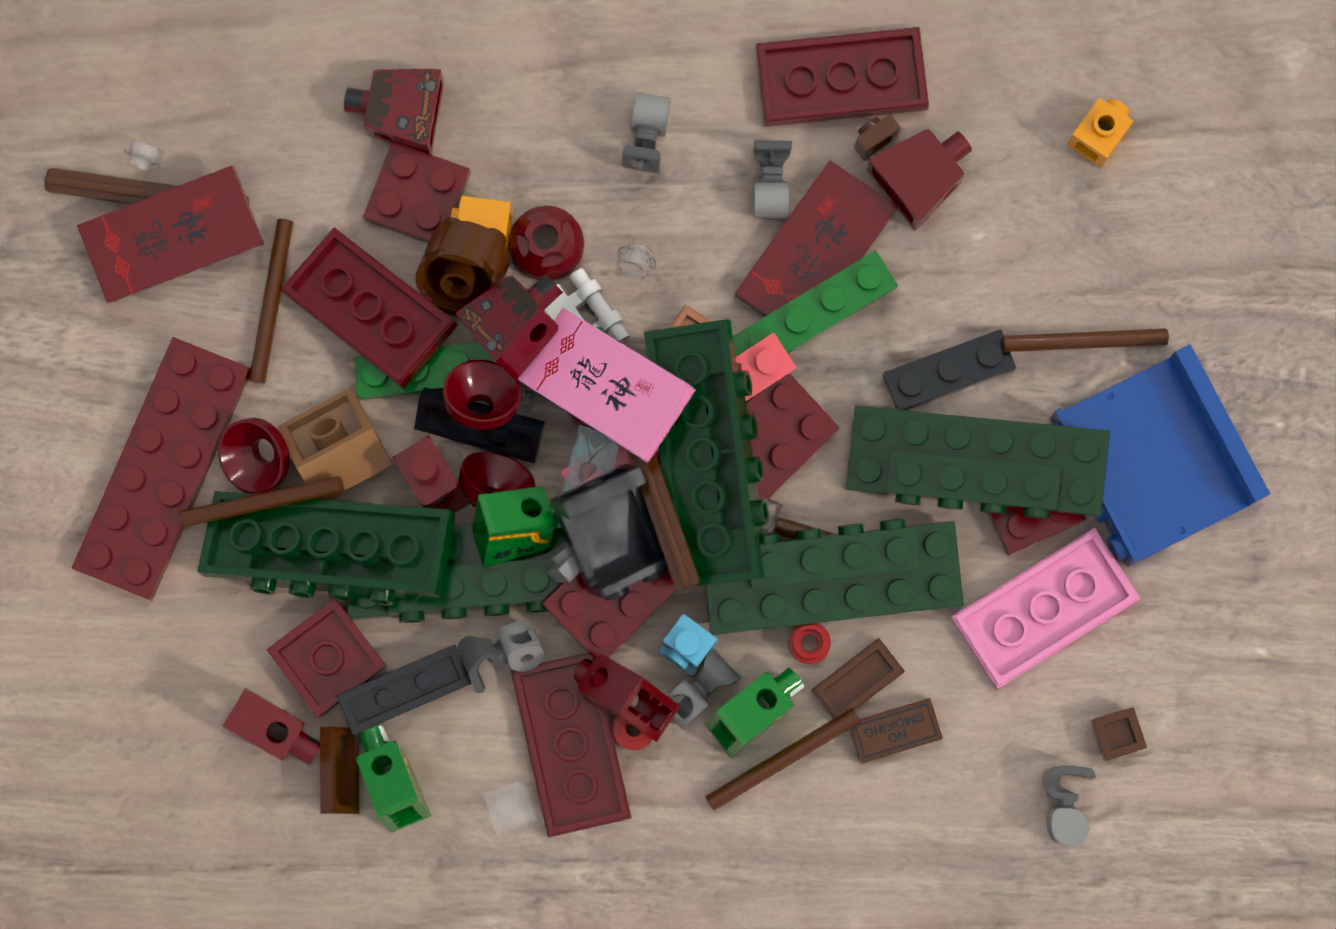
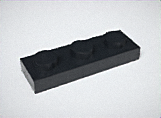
(948, 371)
(517, 438)
(403, 689)

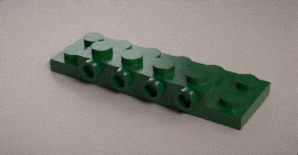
(710, 452)
(978, 462)
(332, 549)
(842, 577)
(472, 586)

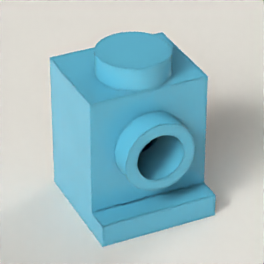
(687, 645)

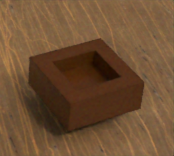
(876, 135)
(1118, 734)

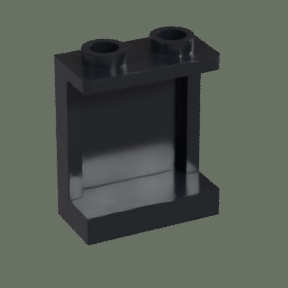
(611, 532)

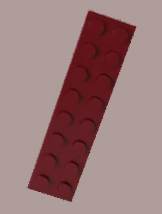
(788, 435)

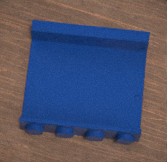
(1169, 459)

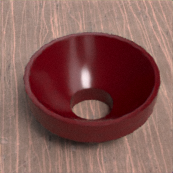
(555, 261)
(481, 382)
(242, 460)
(492, 473)

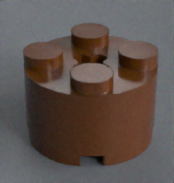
(461, 263)

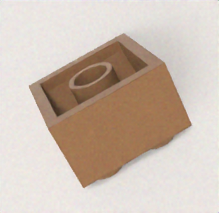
(335, 442)

